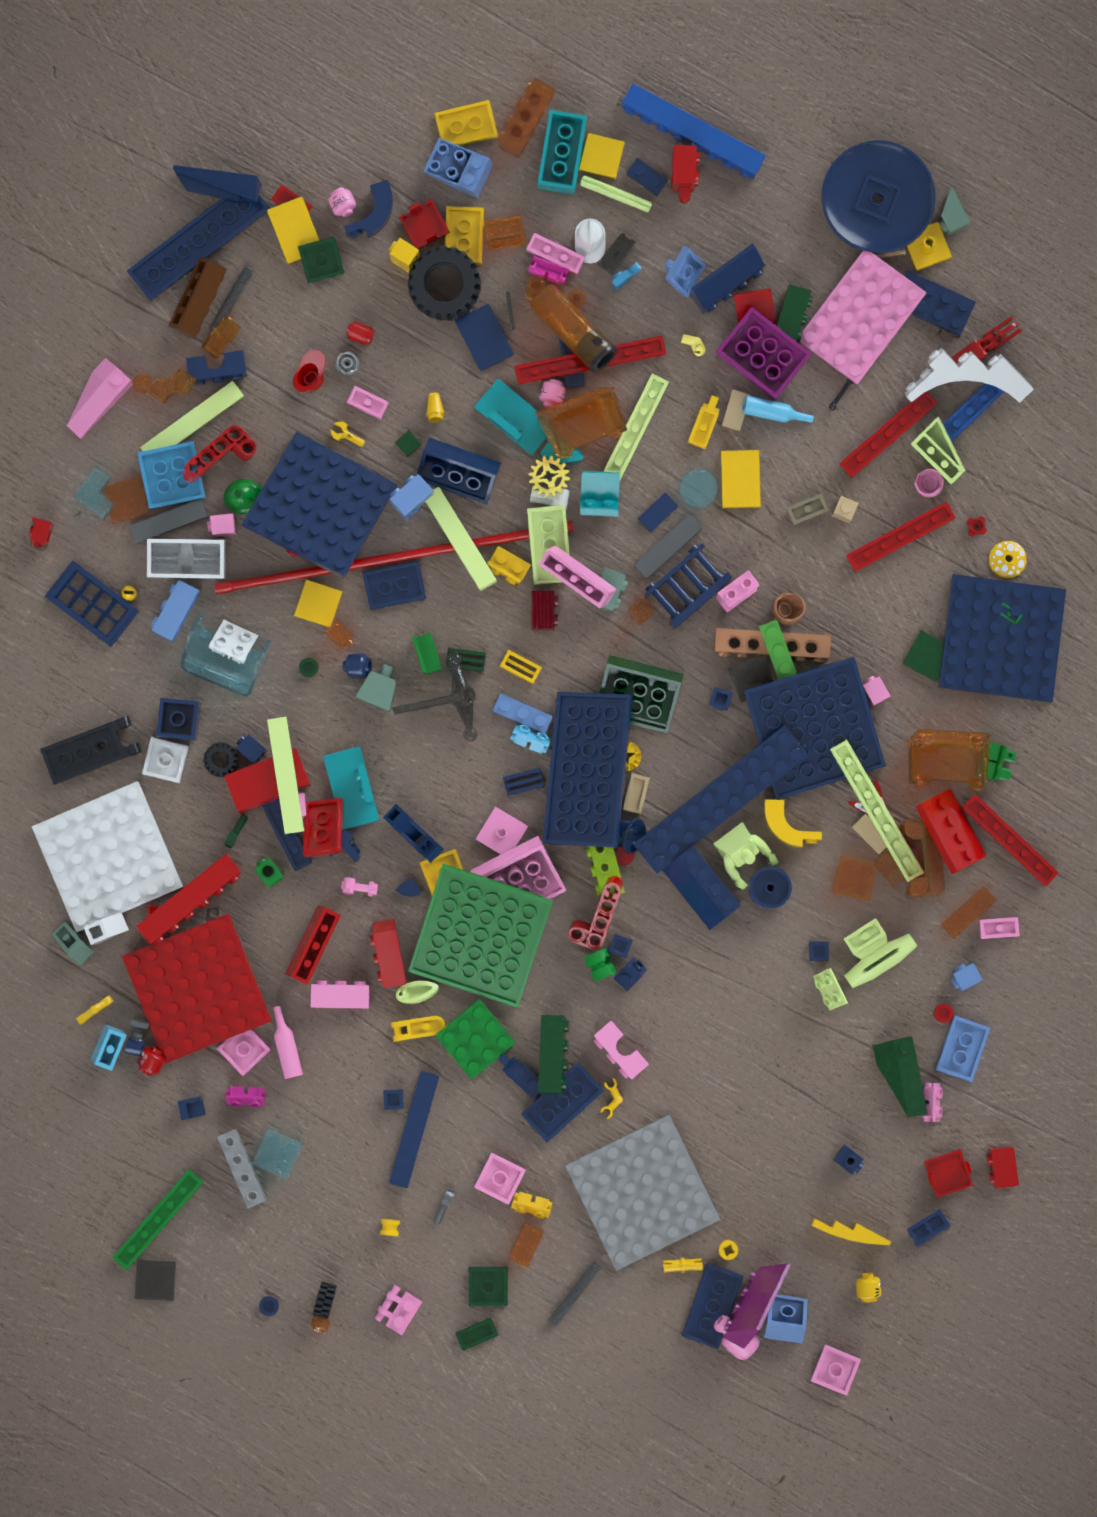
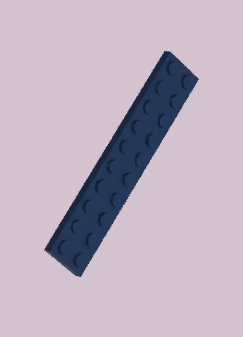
(720, 799)

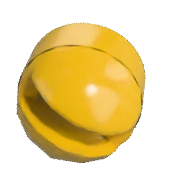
(129, 597)

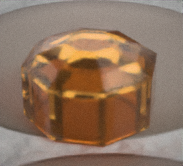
(320, 1324)

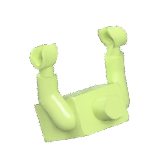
(740, 848)

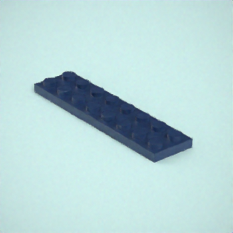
(197, 239)

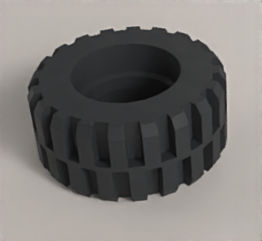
(444, 257)

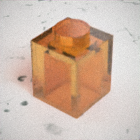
(340, 635)

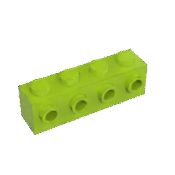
(603, 866)

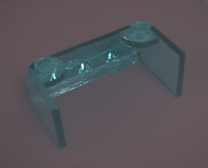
(215, 668)

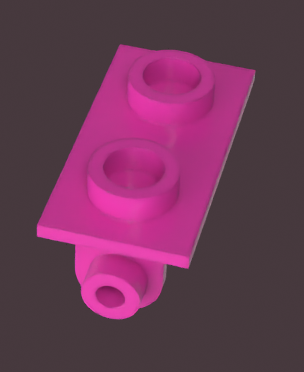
(548, 270)
(236, 1097)

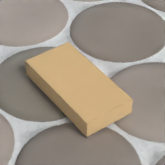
(733, 416)
(636, 794)
(868, 832)

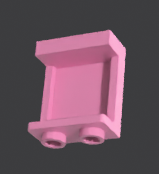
(737, 591)

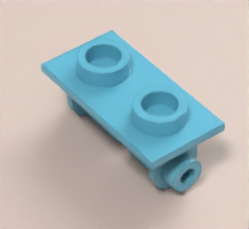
(539, 741)

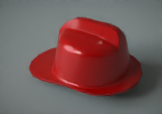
(310, 372)

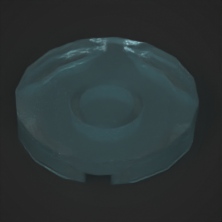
(698, 488)

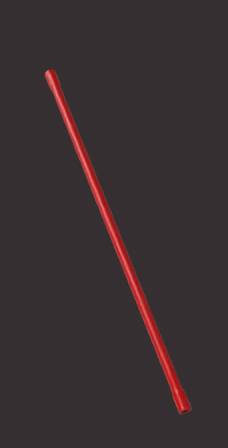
(230, 586)

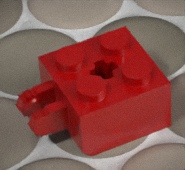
(684, 173)

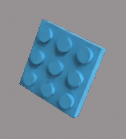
(164, 478)

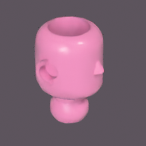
(734, 1349)

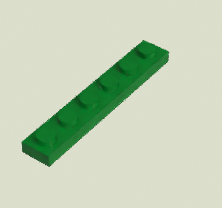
(157, 1219)

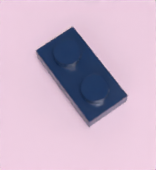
(647, 177)

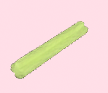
(616, 193)

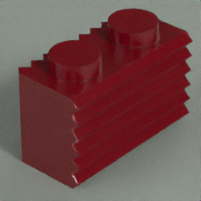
(543, 610)

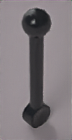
(832, 406)

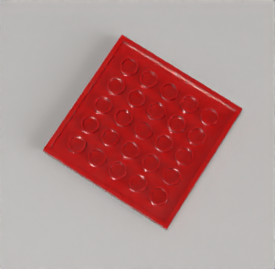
(197, 988)

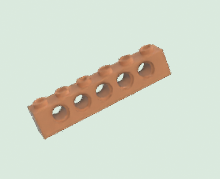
(723, 636)

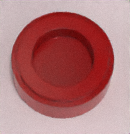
(623, 857)
(943, 1013)

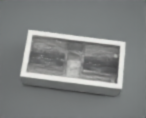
(186, 558)

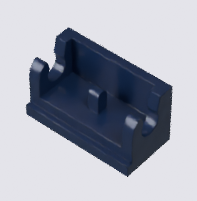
(928, 1228)

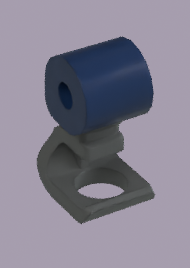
(135, 1043)

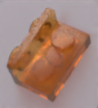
(504, 232)

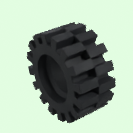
(220, 748)
(324, 1300)

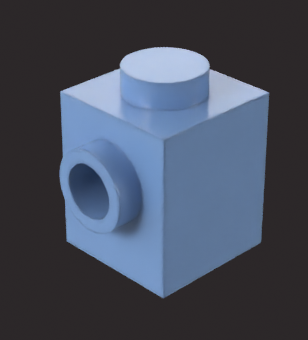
(965, 976)

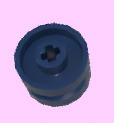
(758, 888)

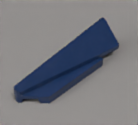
(219, 183)

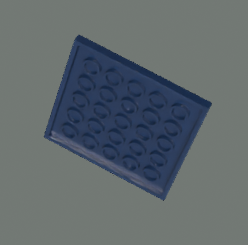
(319, 505)
(991, 653)
(820, 712)

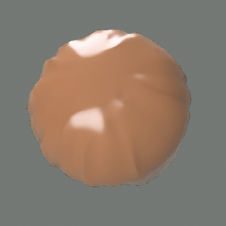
(788, 608)

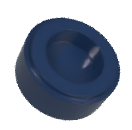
(268, 1306)

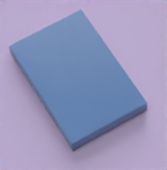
(962, 1048)

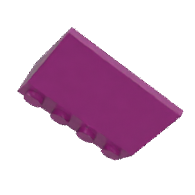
(763, 354)
(755, 1303)

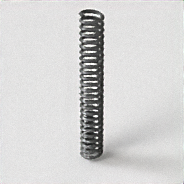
(228, 299)
(577, 1291)

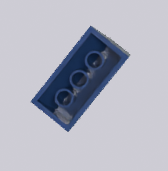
(727, 279)
(458, 470)
(701, 887)

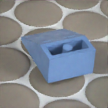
(459, 167)

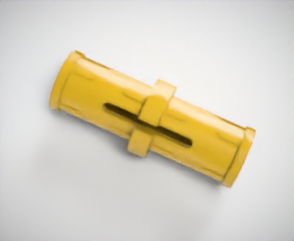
(682, 1265)

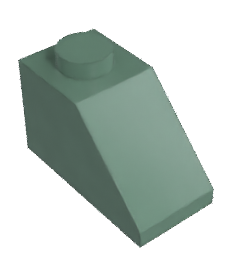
(953, 215)
(72, 943)

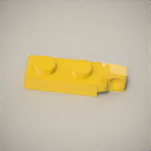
(704, 424)

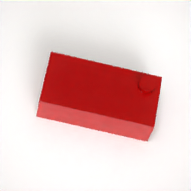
(258, 783)

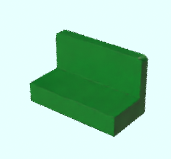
(427, 653)

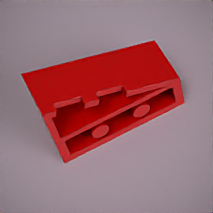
(388, 954)

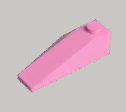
(101, 392)

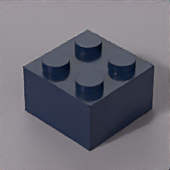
(178, 719)

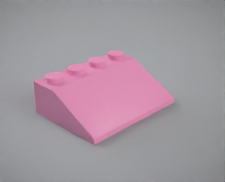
(525, 868)

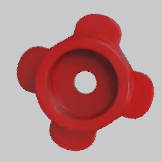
(981, 526)

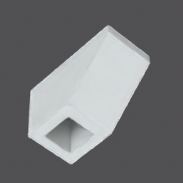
(106, 928)

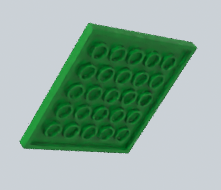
(480, 935)

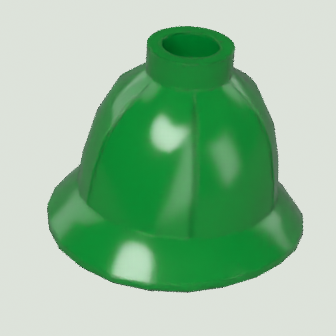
(241, 495)

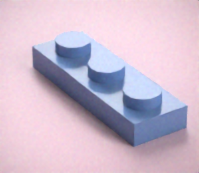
(522, 713)

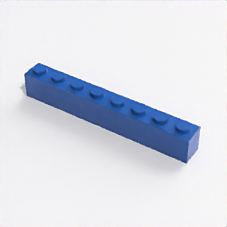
(692, 131)

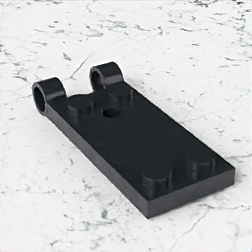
(81, 752)

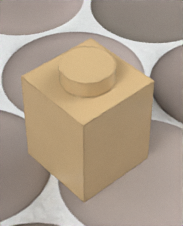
(845, 509)

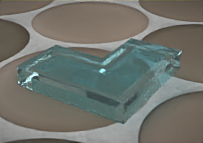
(91, 493)

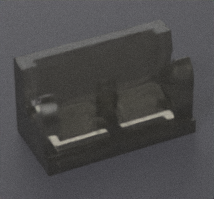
(616, 254)

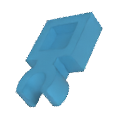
(620, 278)

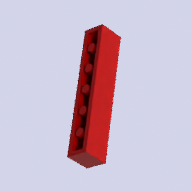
(188, 899)

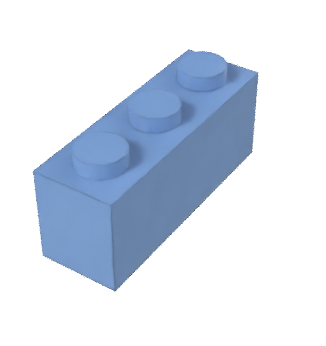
(175, 610)

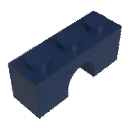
(233, 367)

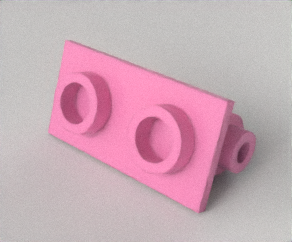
(934, 1095)

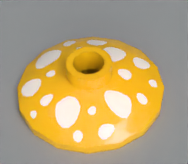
(1001, 566)

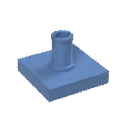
(684, 271)

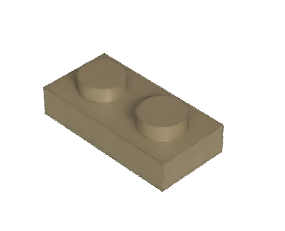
(807, 509)

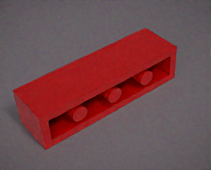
(312, 944)

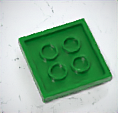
(475, 1039)

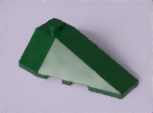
(900, 1068)

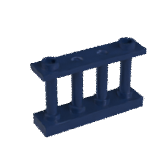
(705, 591)

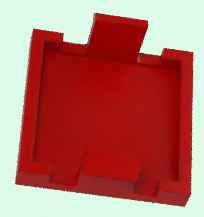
(424, 224)
(948, 1173)

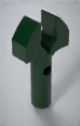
(232, 837)

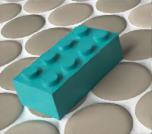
(562, 152)

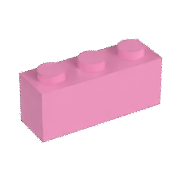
(340, 995)

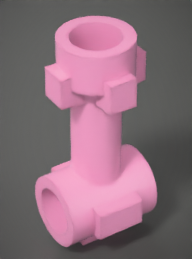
(350, 886)

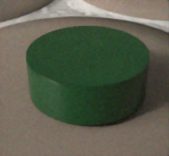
(308, 667)

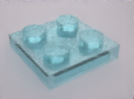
(277, 1153)

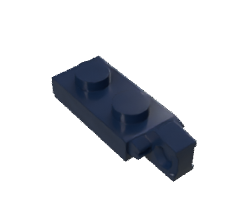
(520, 1075)

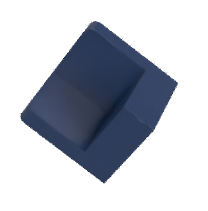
(191, 1108)

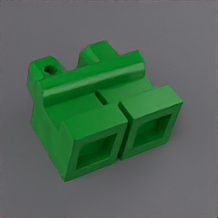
(999, 754)

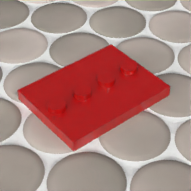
(951, 831)

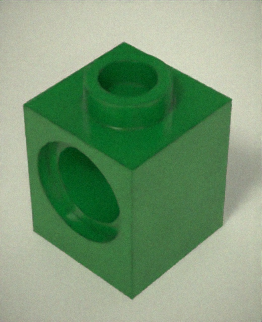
(272, 880)

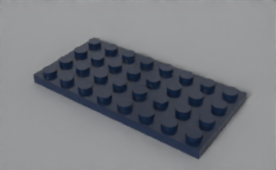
(587, 769)

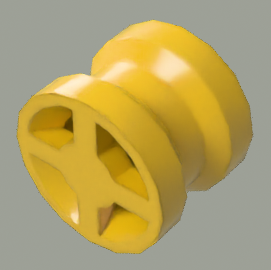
(389, 1227)
(728, 1246)

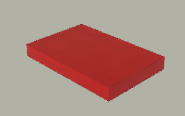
(323, 827)

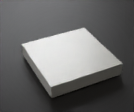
(165, 760)

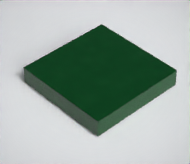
(321, 259)
(926, 656)
(488, 1286)

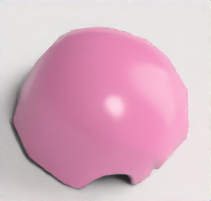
(929, 483)

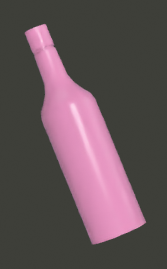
(286, 1047)

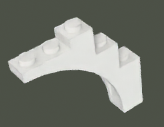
(970, 368)

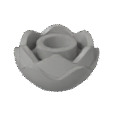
(341, 363)

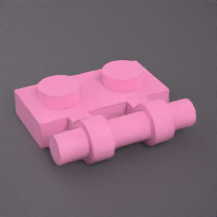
(403, 1313)

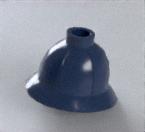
(630, 832)

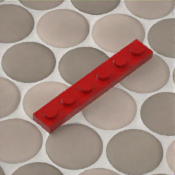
(887, 434)
(900, 537)
(1010, 840)

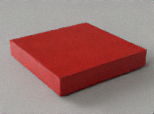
(759, 299)

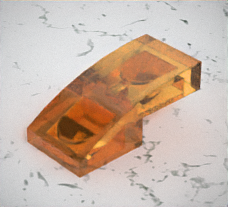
(220, 336)

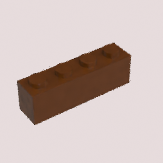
(197, 297)

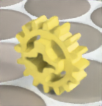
(538, 479)

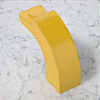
(782, 830)

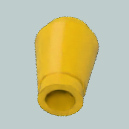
(434, 408)

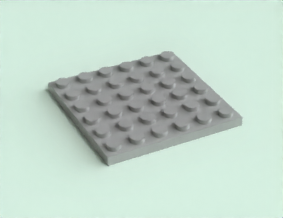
(642, 1192)

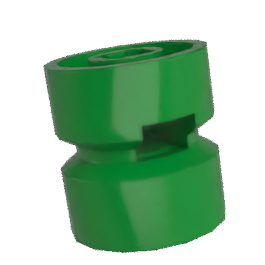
(600, 965)

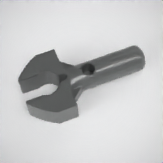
(444, 1205)

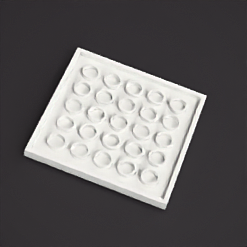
(107, 856)

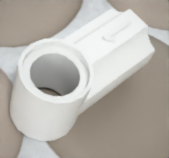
(560, 499)

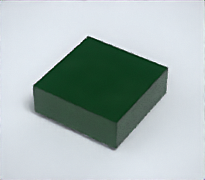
(408, 443)

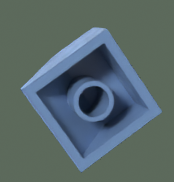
(786, 1319)

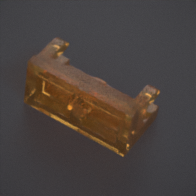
(526, 1245)

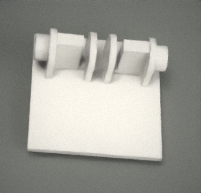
(233, 641)

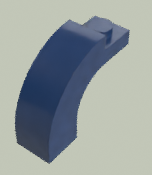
(380, 215)
(413, 833)

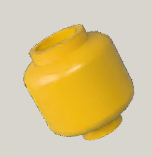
(868, 1287)

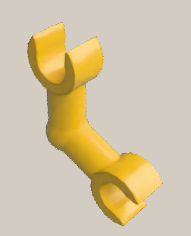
(94, 1009)
(616, 1101)

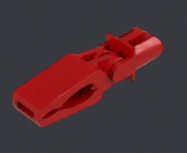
(992, 340)

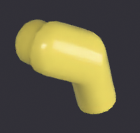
(696, 344)

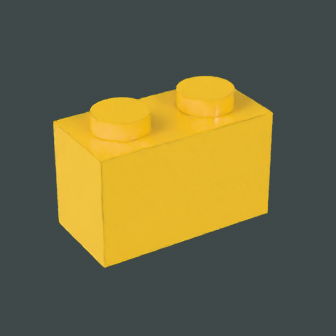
(403, 254)

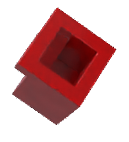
(40, 532)

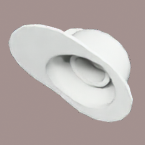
(590, 240)

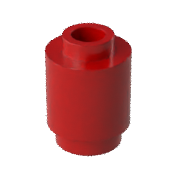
(360, 333)

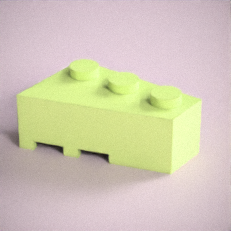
(939, 451)

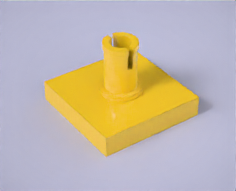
(929, 248)

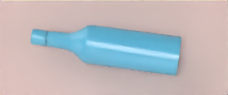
(772, 410)

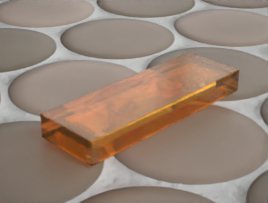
(968, 912)

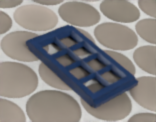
(120, 625)

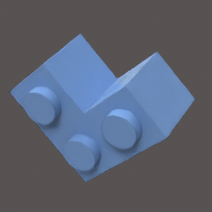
(411, 496)

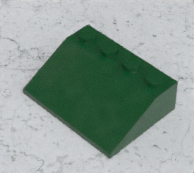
(652, 690)

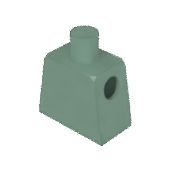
(378, 689)

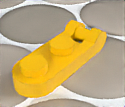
(417, 1027)

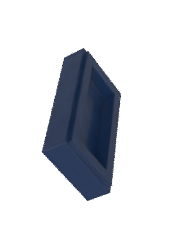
(658, 512)

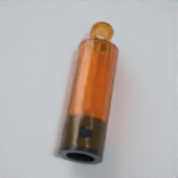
(570, 324)

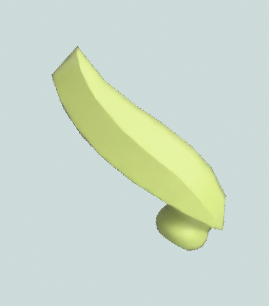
(416, 991)

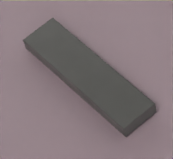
(169, 521)
(668, 546)

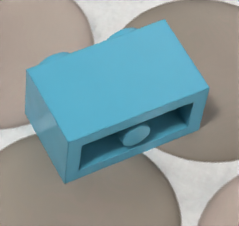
(108, 1047)

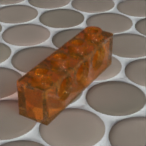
(516, 145)

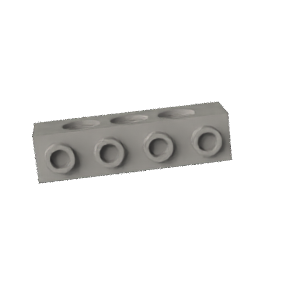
(242, 1168)

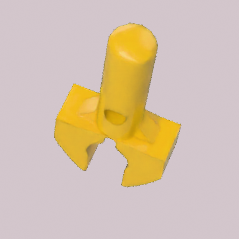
(347, 435)

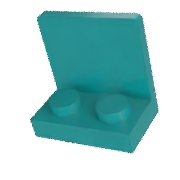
(599, 493)

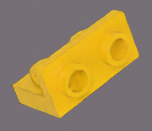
(508, 565)

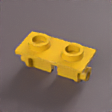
(523, 1204)

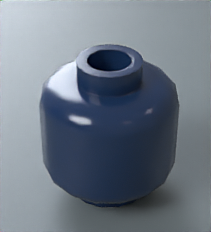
(357, 665)

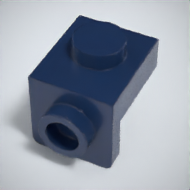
(630, 974)

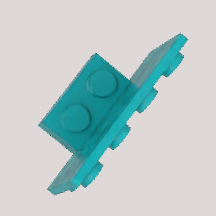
(512, 416)
(351, 783)

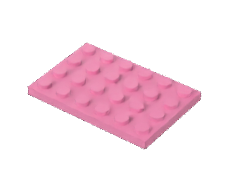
(861, 316)

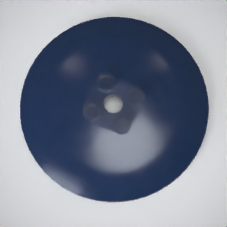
(882, 170)

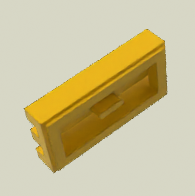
(506, 659)

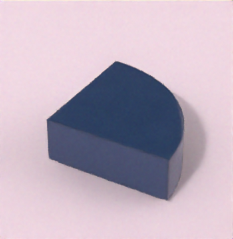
(409, 888)

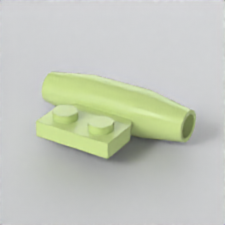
(876, 955)

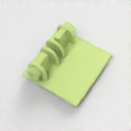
(830, 989)

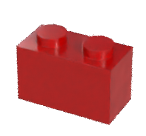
(1002, 1167)

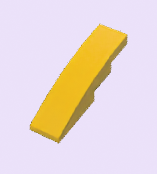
(857, 1233)

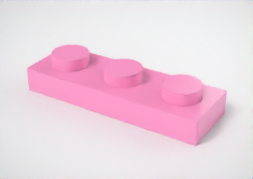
(555, 253)

